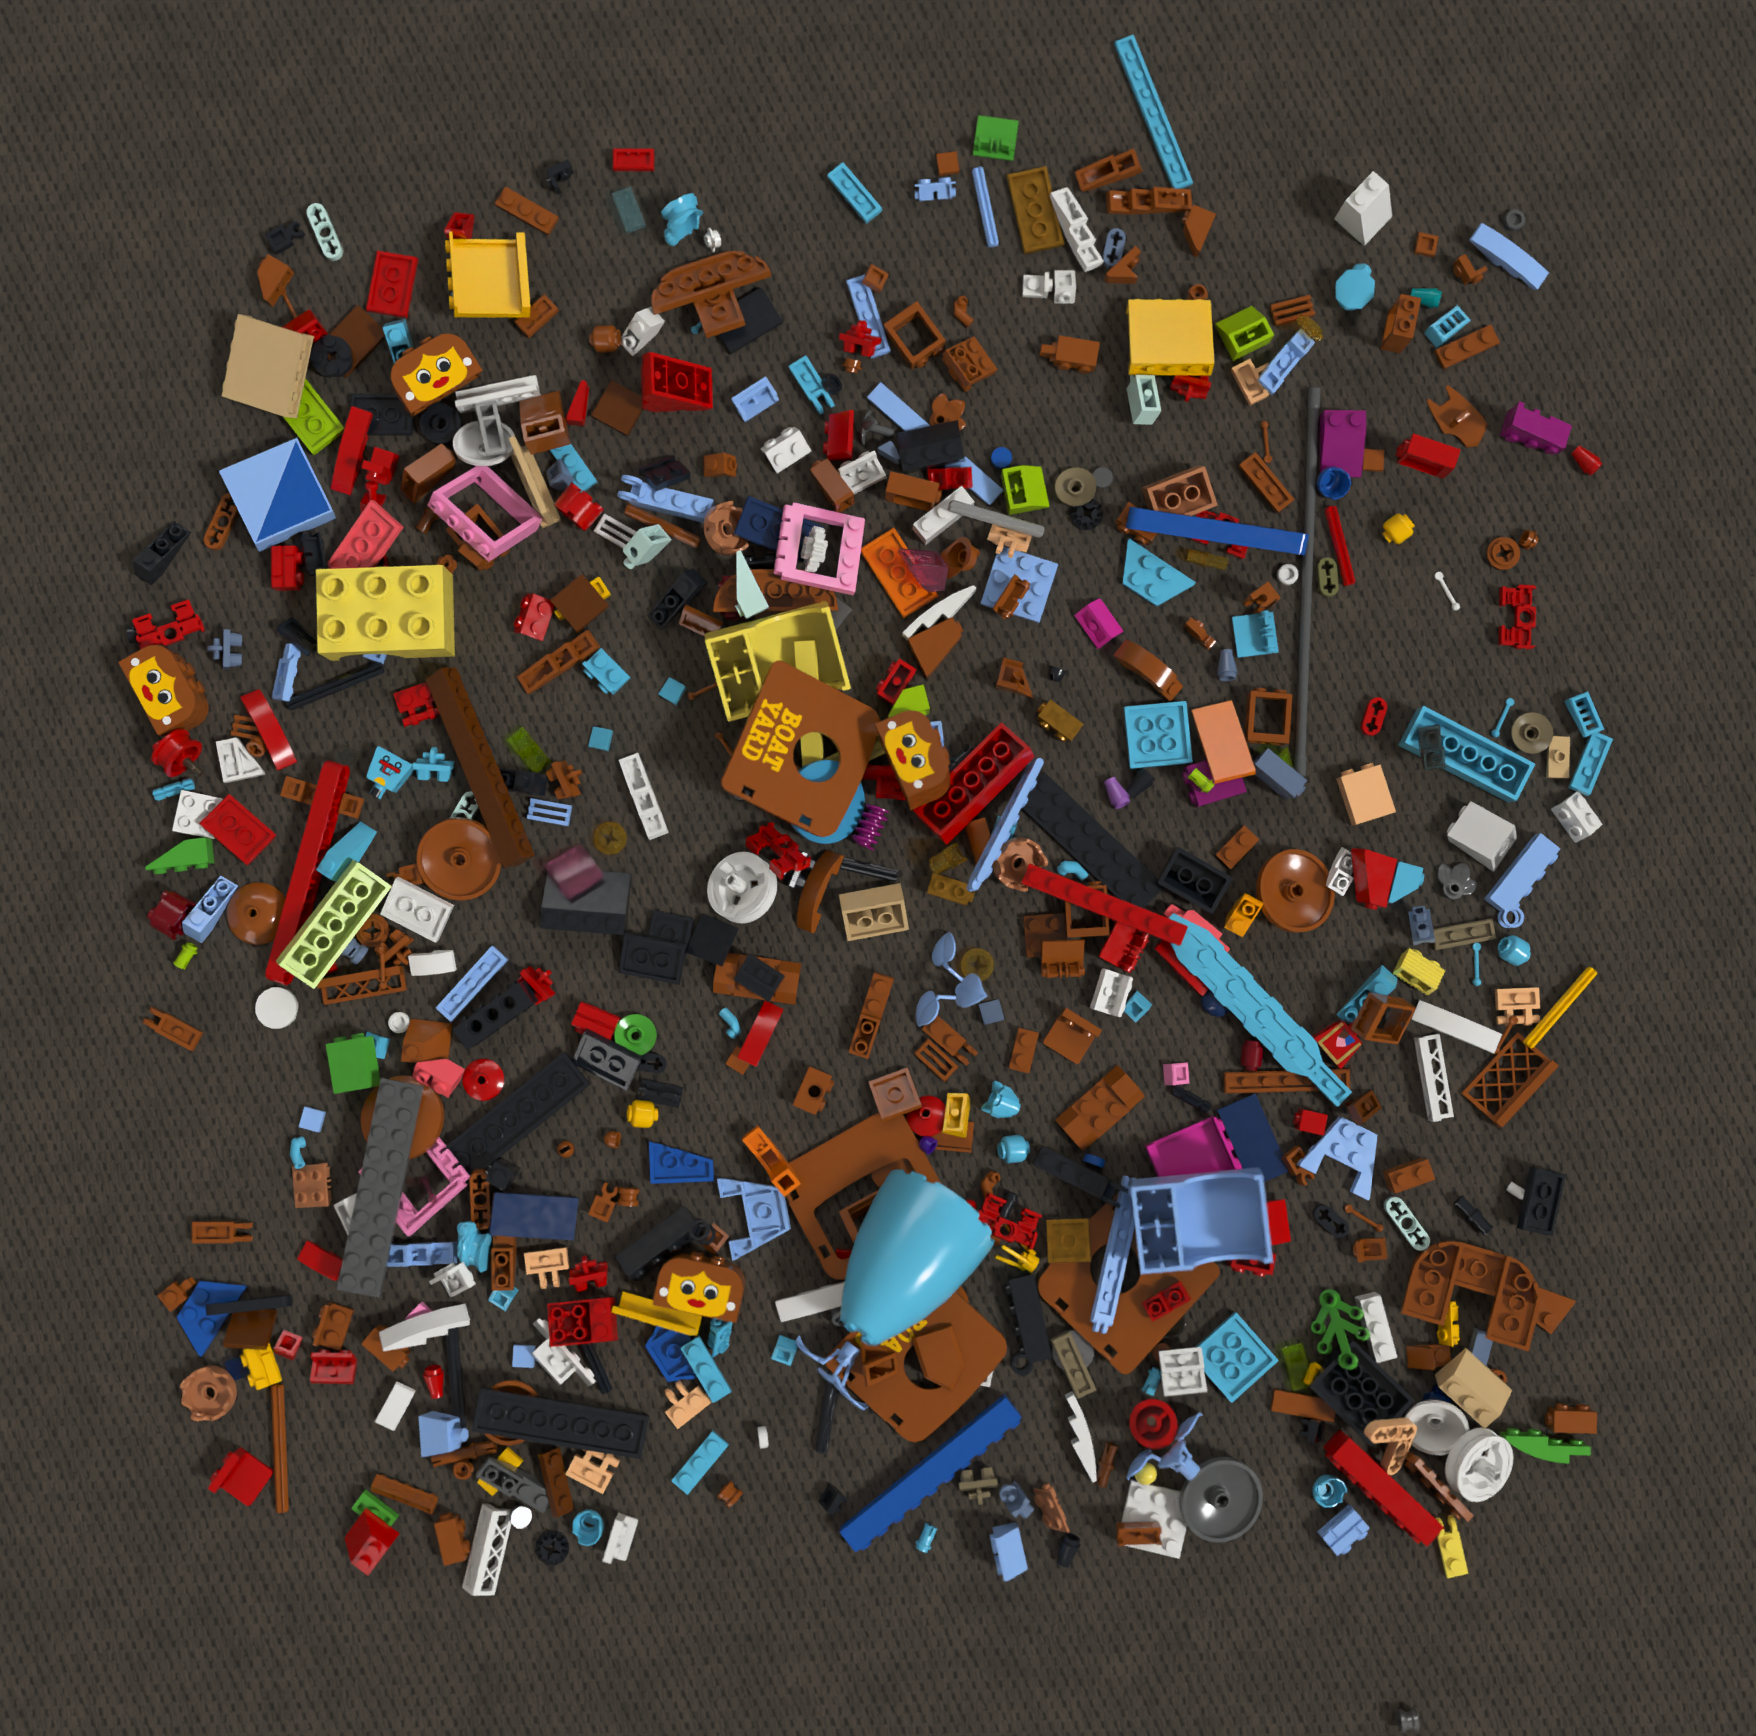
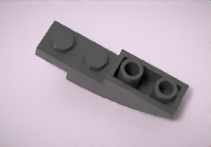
(514, 1482)

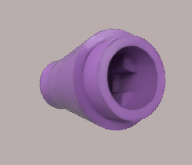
(1116, 793)

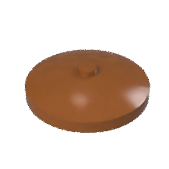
(458, 859)
(1295, 891)
(429, 1120)

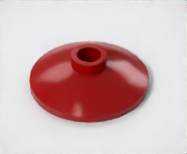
(493, 1076)
(928, 1125)

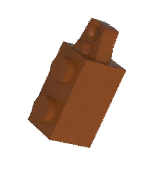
(1072, 353)

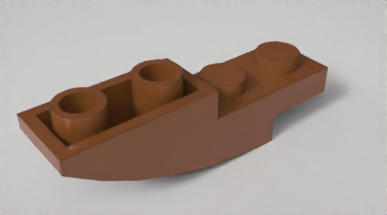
(871, 1015)
(503, 1263)

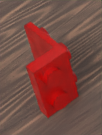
(241, 1476)

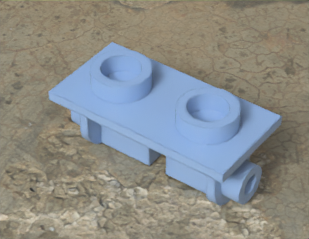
(943, 188)

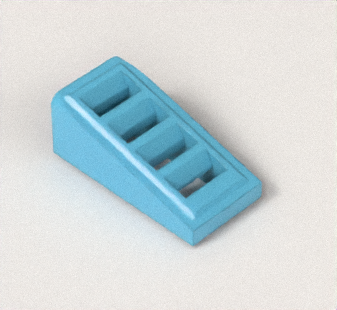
(1436, 333)
(1591, 711)

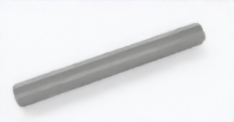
(996, 518)

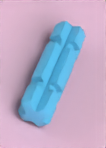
(173, 789)

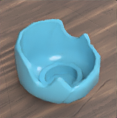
(1337, 1489)
(588, 1535)

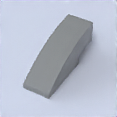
(490, 428)

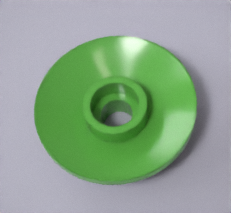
(641, 1025)

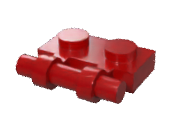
(413, 698)

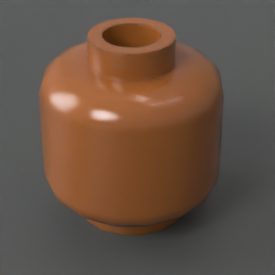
(605, 338)

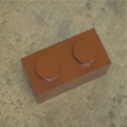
(1408, 1175)

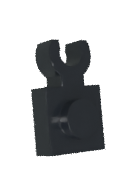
(281, 238)

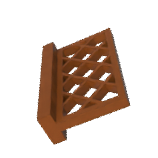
(1522, 1094)

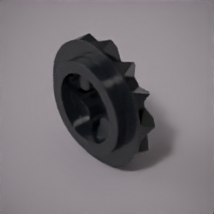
(1084, 522)
(561, 1544)

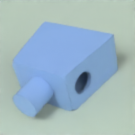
(440, 1433)

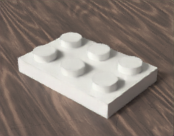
(417, 909)

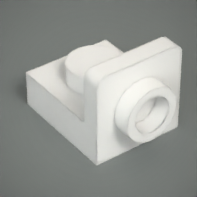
(1037, 286)
(1064, 286)

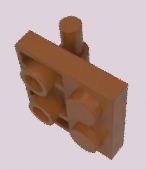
(968, 363)

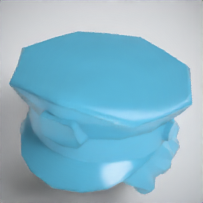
(681, 218)
(1355, 287)
(473, 1246)

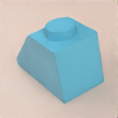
(1405, 880)

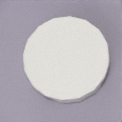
(276, 1008)

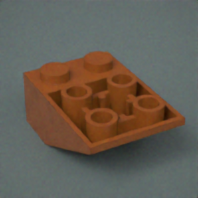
(543, 423)

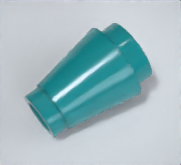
(1429, 296)

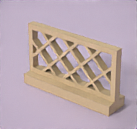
(534, 483)

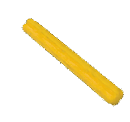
(1560, 1007)

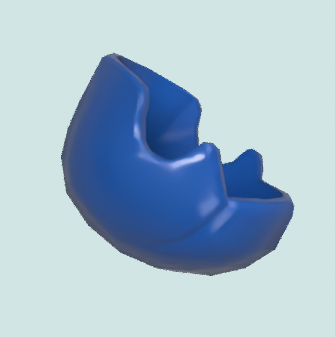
(1333, 482)

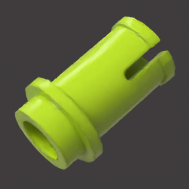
(1201, 781)
(185, 955)

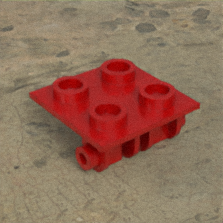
(1124, 946)

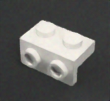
(785, 449)
(862, 472)
(1577, 817)
(1111, 993)
(454, 1278)

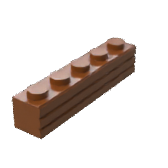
(404, 1493)

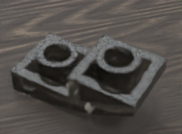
(1430, 747)

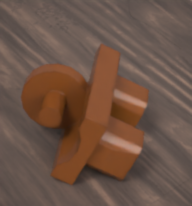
(567, 777)
(401, 942)

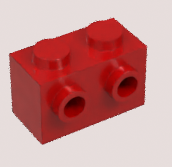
(898, 679)
(1258, 1267)

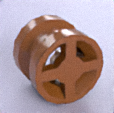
(628, 1196)
(729, 1494)

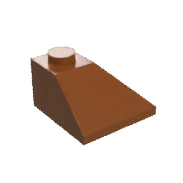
(426, 1041)

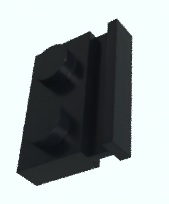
(664, 473)
(759, 977)

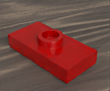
(633, 159)

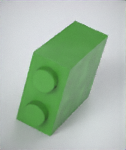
(353, 1063)

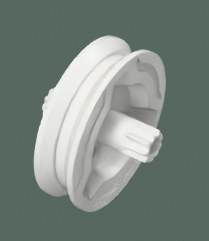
(726, 885)
(1486, 1472)

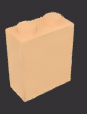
(1365, 794)

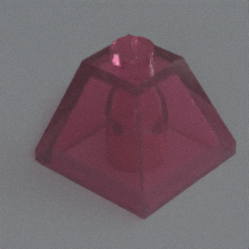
(926, 567)

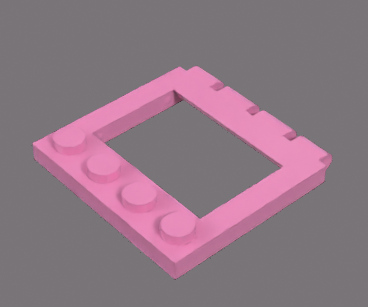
(849, 552)
(408, 1217)

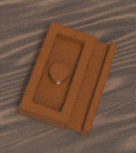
(955, 1143)

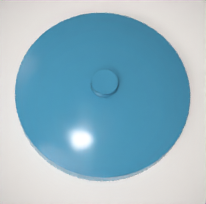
(821, 771)

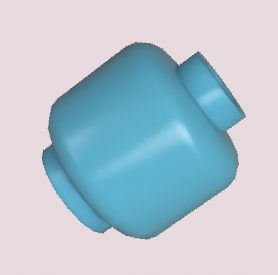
(1514, 950)
(1013, 1149)

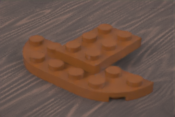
(710, 287)
(778, 593)

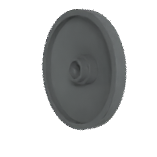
(1221, 1500)

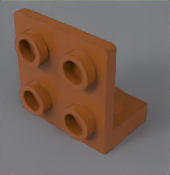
(1071, 1035)

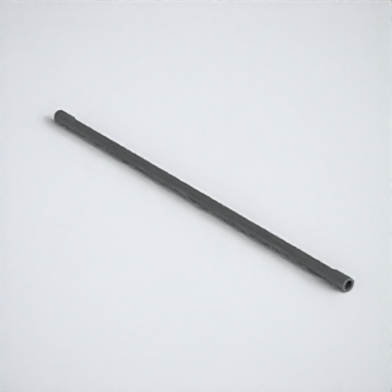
(1306, 589)

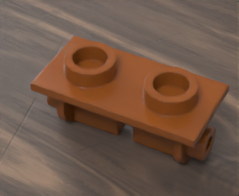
(1009, 598)

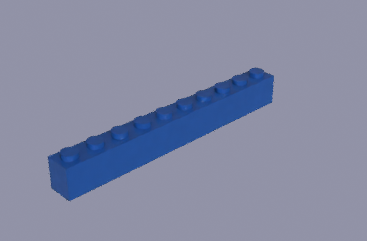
(930, 1473)

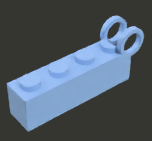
(666, 500)
(1520, 877)

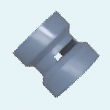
(355, 951)

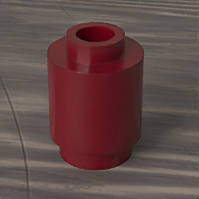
(1251, 1055)

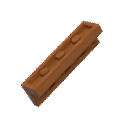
(359, 977)

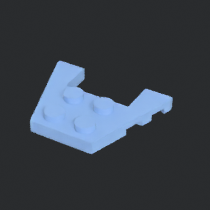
(1350, 1146)
(764, 1212)

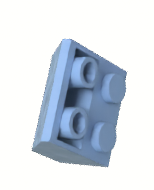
(1008, 1545)

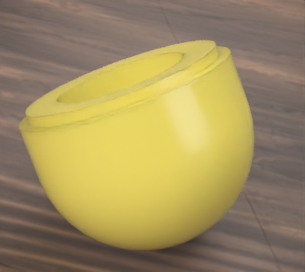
(1146, 1475)

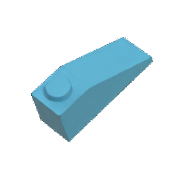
(343, 852)

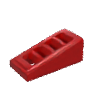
(578, 408)

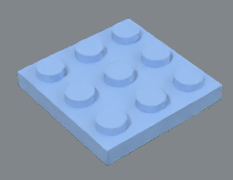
(1027, 567)

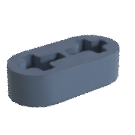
(1109, 247)

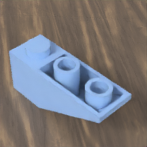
(209, 909)

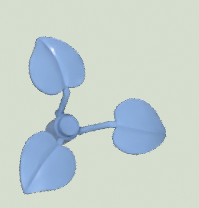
(967, 992)
(845, 1357)
(1184, 1464)

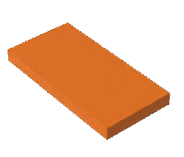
(894, 574)
(1223, 742)

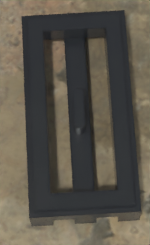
(298, 637)

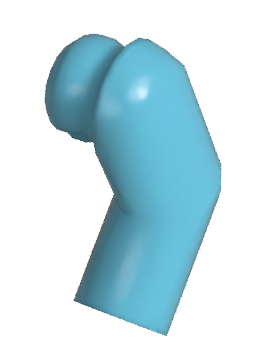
(1072, 867)
(732, 1021)

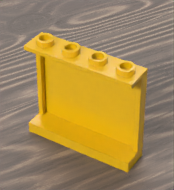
(488, 277)
(1170, 337)

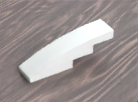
(1075, 229)
(946, 608)
(643, 796)
(1456, 1026)
(810, 1302)
(417, 1329)
(1082, 1443)

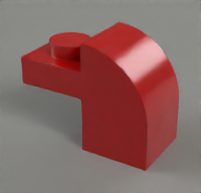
(381, 466)

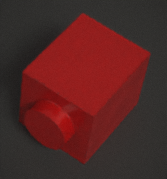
(1310, 1121)

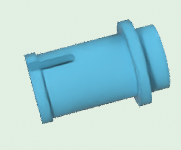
(1152, 1381)
(926, 1538)

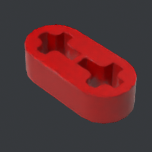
(1378, 718)

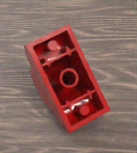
(674, 384)

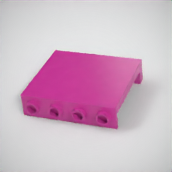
(1193, 1150)

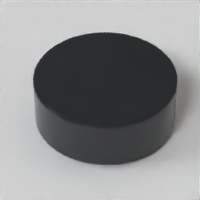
(831, 384)

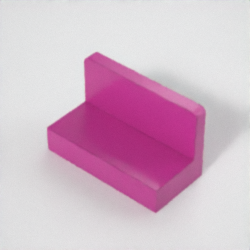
(1098, 623)

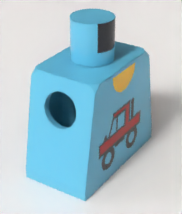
(388, 772)

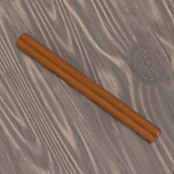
(279, 1448)

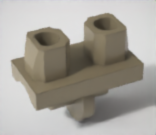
(968, 1484)

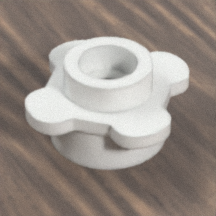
(712, 239)

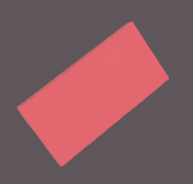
(367, 539)

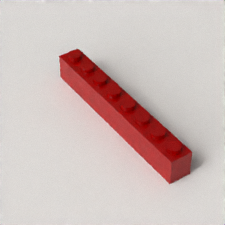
(1104, 905)

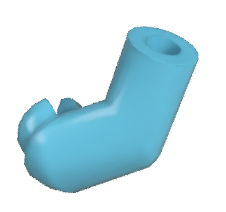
(295, 1154)

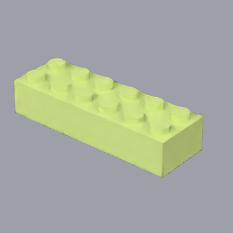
(333, 924)

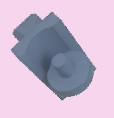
(229, 659)
(1421, 925)
(1015, 1500)

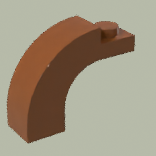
(1150, 668)

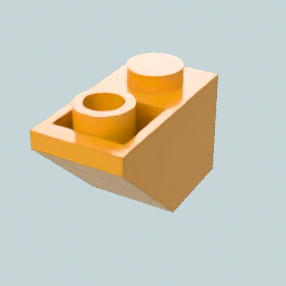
(1242, 914)

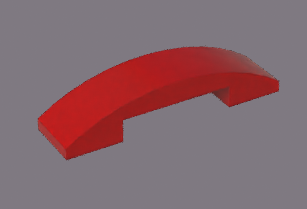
(269, 729)

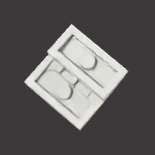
(1182, 1371)

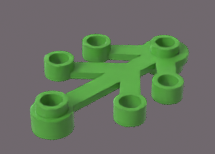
(1337, 1326)

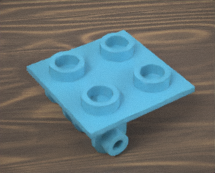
(1255, 634)

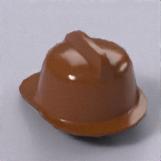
(960, 556)

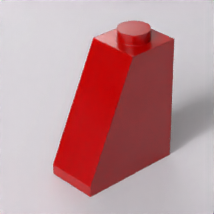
(1372, 877)

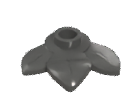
(1458, 878)

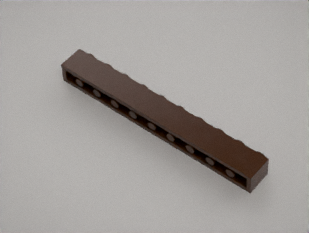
(480, 767)

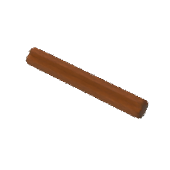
(671, 530)

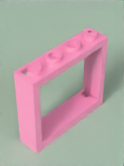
(502, 494)

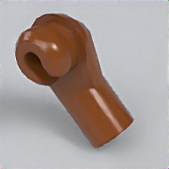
(960, 310)
(989, 1182)

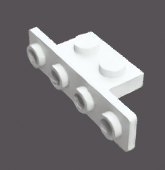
(559, 1360)

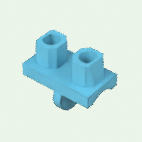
(431, 763)

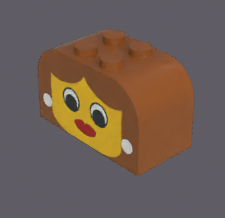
(433, 371)
(166, 688)
(915, 756)
(701, 1286)

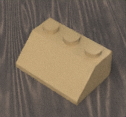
(874, 912)
(1474, 1387)

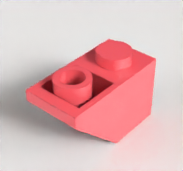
(439, 1075)

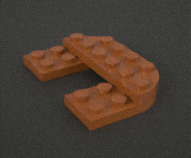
(1480, 1270)

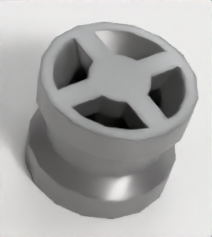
(1407, 1720)

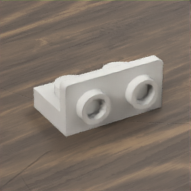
(620, 1538)

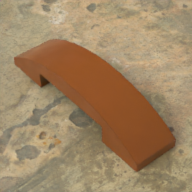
(305, 791)
(814, 890)

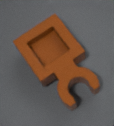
(1197, 630)
(409, 873)
(1290, 1160)
(603, 1205)

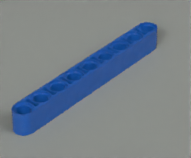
(1217, 530)

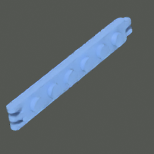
(1007, 820)
(1114, 1261)

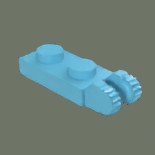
(810, 382)

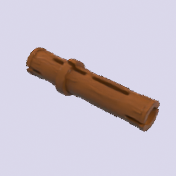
(473, 1451)

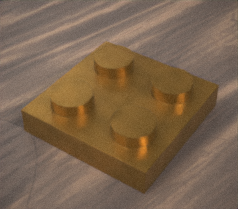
(1068, 1240)

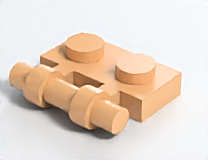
(1517, 999)
(590, 1473)

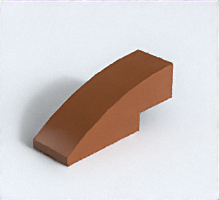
(1109, 170)

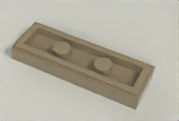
(1464, 934)
(1073, 1364)

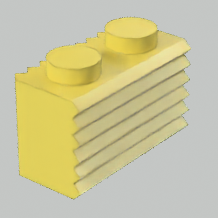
(1419, 971)

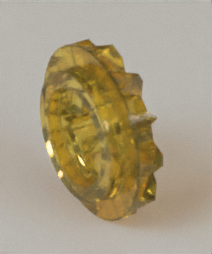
(1310, 327)
(613, 847)
(985, 959)

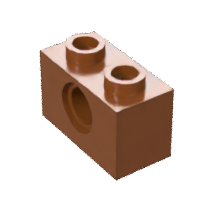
(804, 1099)

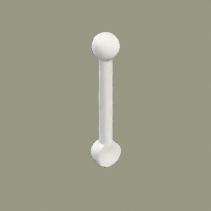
(1438, 576)

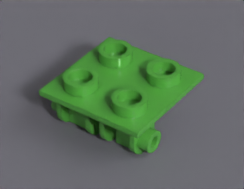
(995, 138)

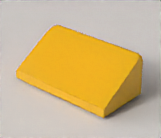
(956, 1114)

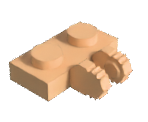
(1247, 377)
(1015, 540)
(547, 1261)
(686, 1407)

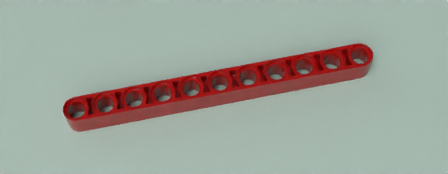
(312, 850)

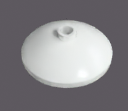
(470, 447)
(1437, 1435)

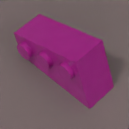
(1535, 429)

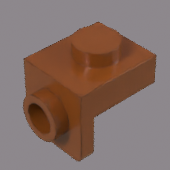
(1464, 270)
(719, 465)
(1370, 1249)

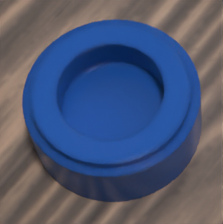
(1001, 458)
(1094, 1160)

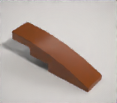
(1149, 201)
(558, 662)

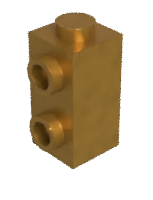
(1058, 720)
(950, 889)

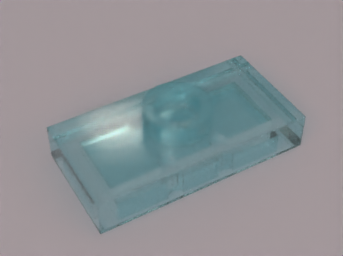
(628, 210)

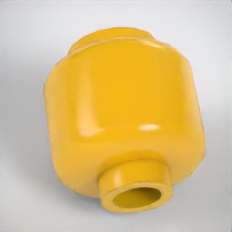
(1398, 528)
(642, 1114)

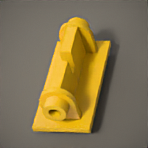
(1449, 1333)

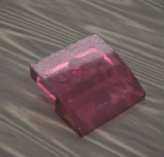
(574, 870)

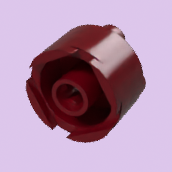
(170, 914)

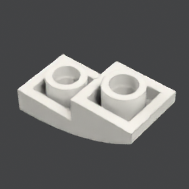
(1340, 872)
(432, 963)
(395, 1406)

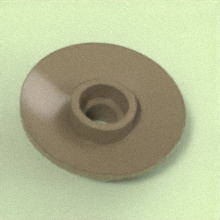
(1077, 478)
(1541, 730)

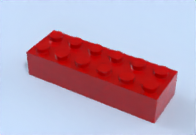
(976, 782)
(1382, 1488)

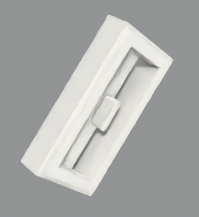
(601, 524)

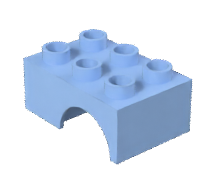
(1200, 1219)

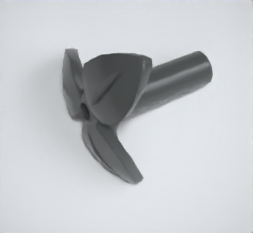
(870, 424)

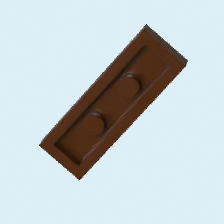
(556, 1482)

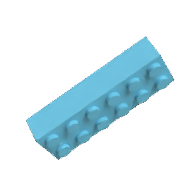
(1472, 756)

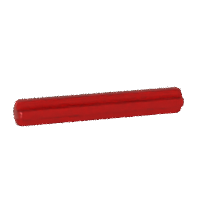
(1340, 545)

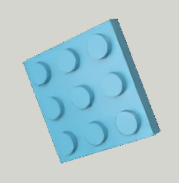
(1157, 735)
(1235, 1357)

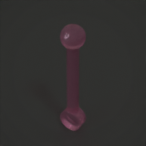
(425, 1180)

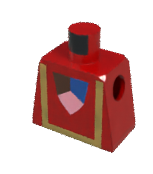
(1338, 1042)

